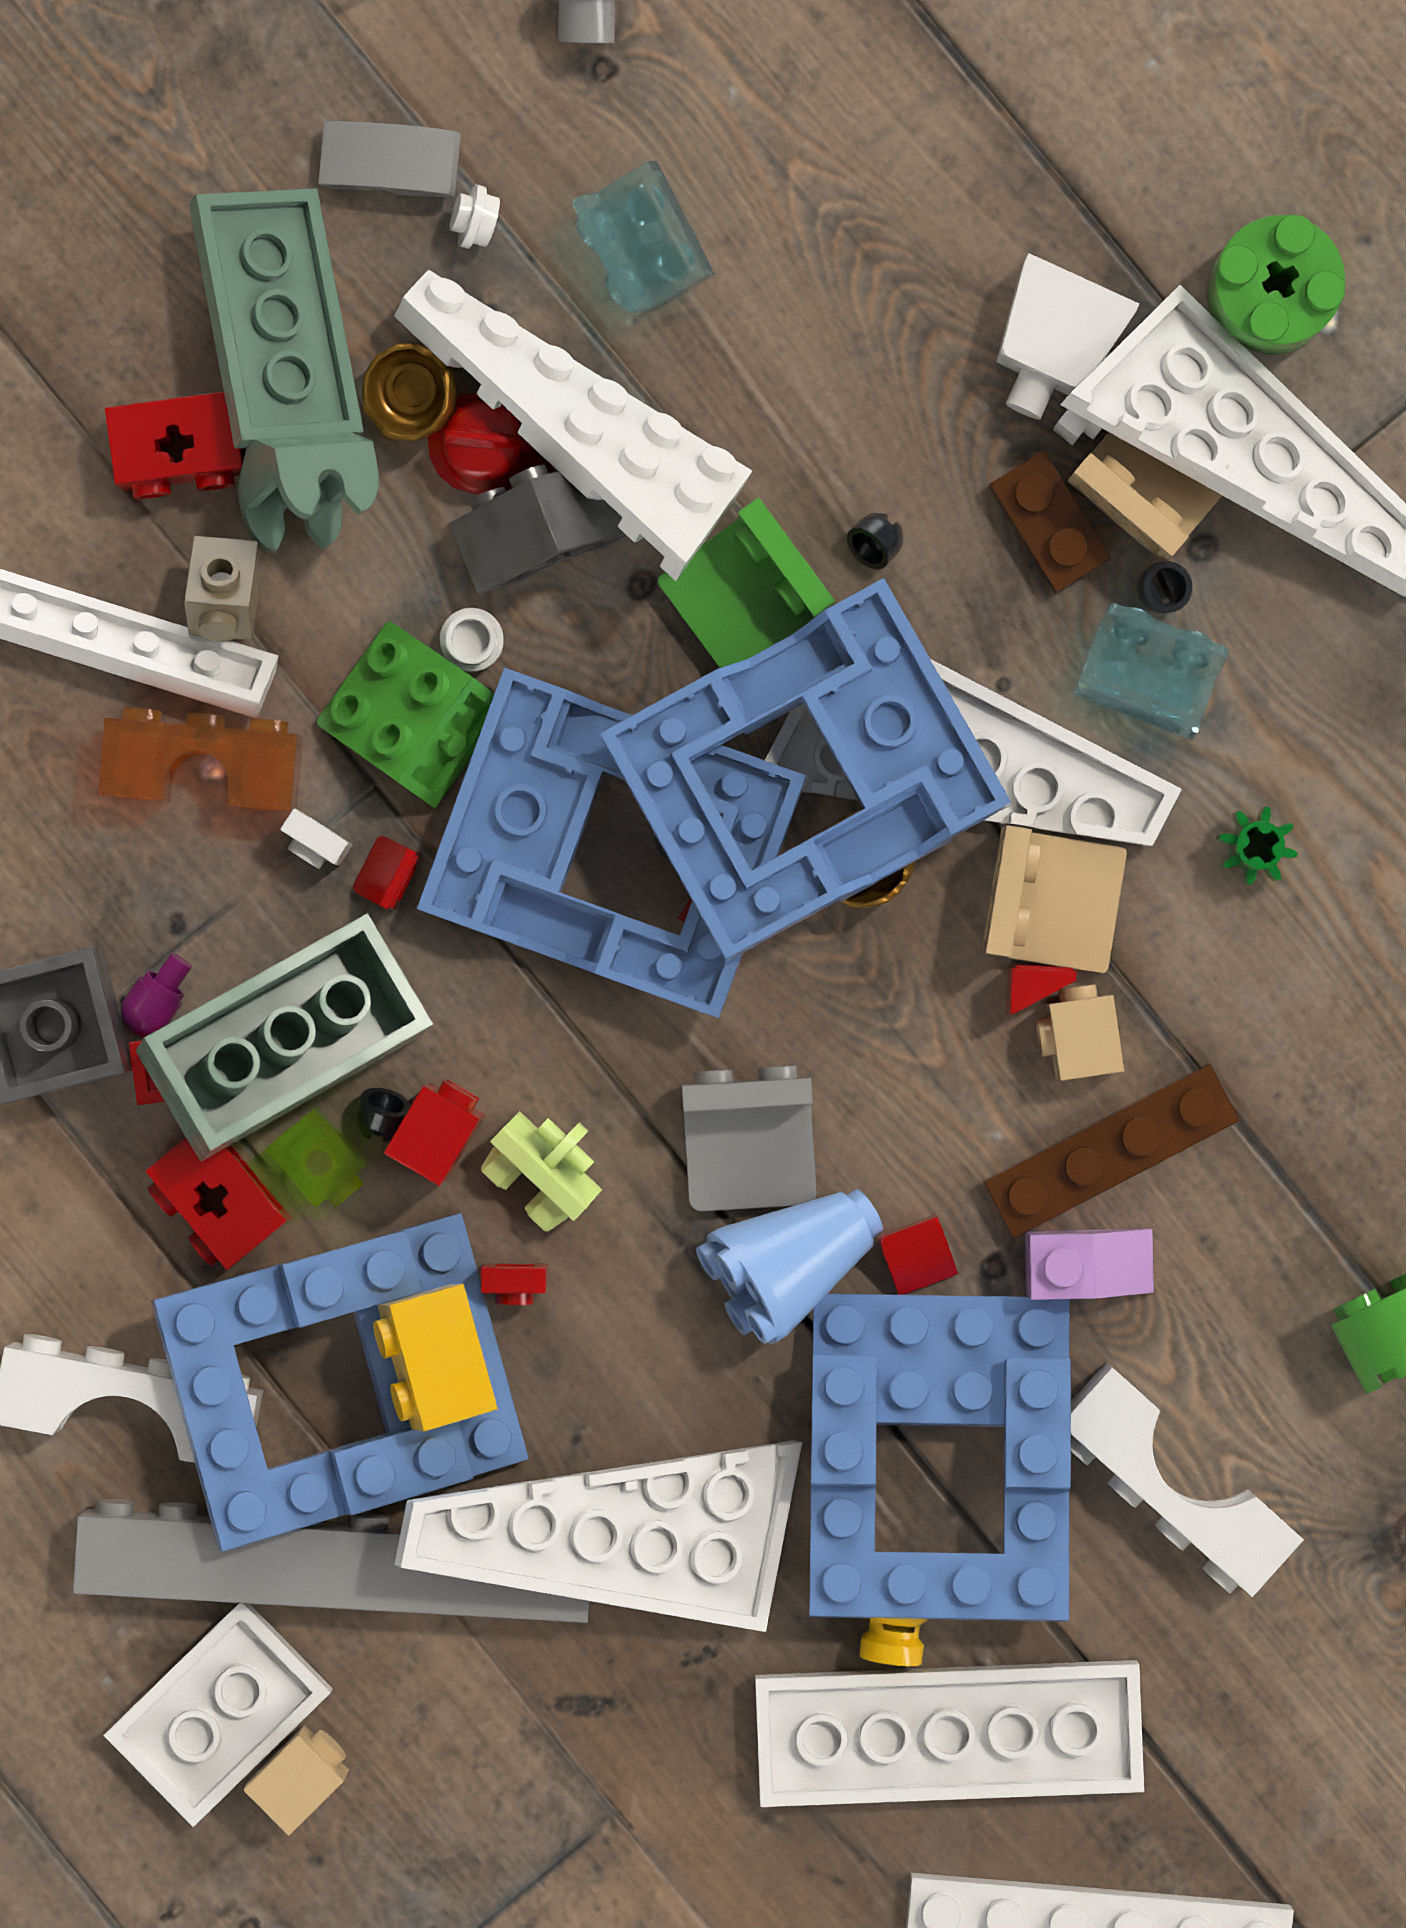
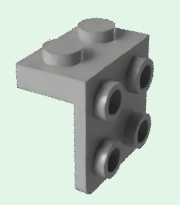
(749, 1139)

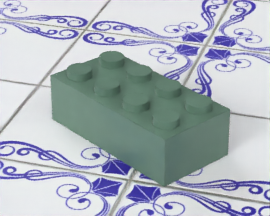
(283, 1037)

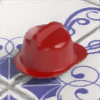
(481, 447)

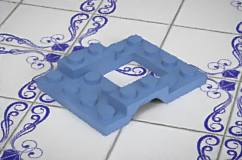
(885, 726)
(523, 823)
(199, 1340)
(941, 1366)

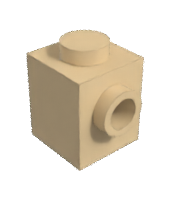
(1081, 1034)
(298, 1778)

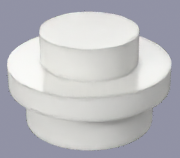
(475, 217)
(471, 639)

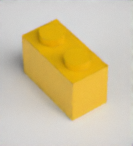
(434, 1358)

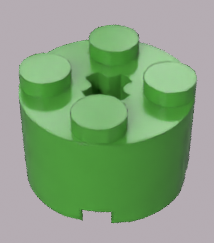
(1286, 249)
(1374, 1335)

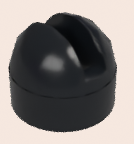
(875, 540)
(1174, 582)
(381, 1113)

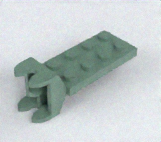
(283, 362)

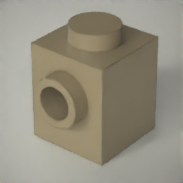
(223, 588)

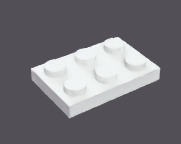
(218, 1712)

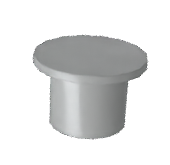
(586, 21)

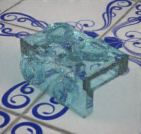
(642, 239)
(1151, 670)

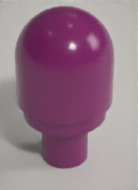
(155, 997)

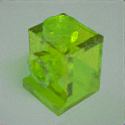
(315, 1133)

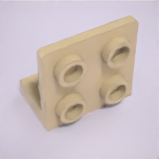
(1143, 495)
(1054, 900)

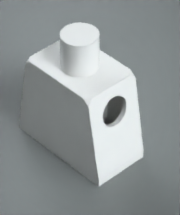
(1057, 332)

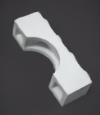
(47, 1385)
(1235, 1533)

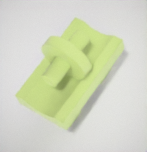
(550, 1162)

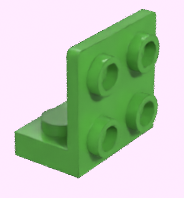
(746, 588)
(409, 713)

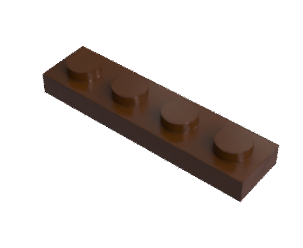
(1111, 1150)

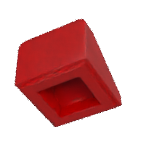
(386, 873)
(1032, 983)
(917, 1254)

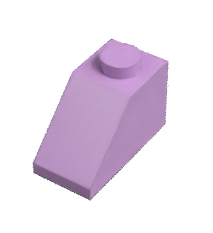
(1088, 1263)

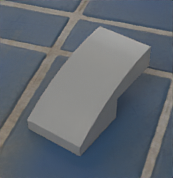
(389, 158)

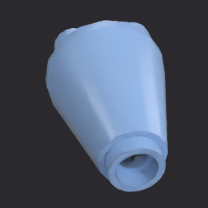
(788, 1260)

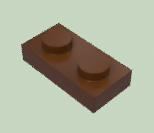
(1049, 521)

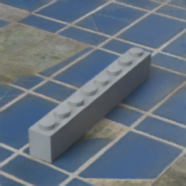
(313, 1566)

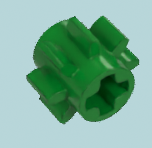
(1273, 851)

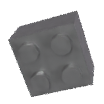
(59, 1025)

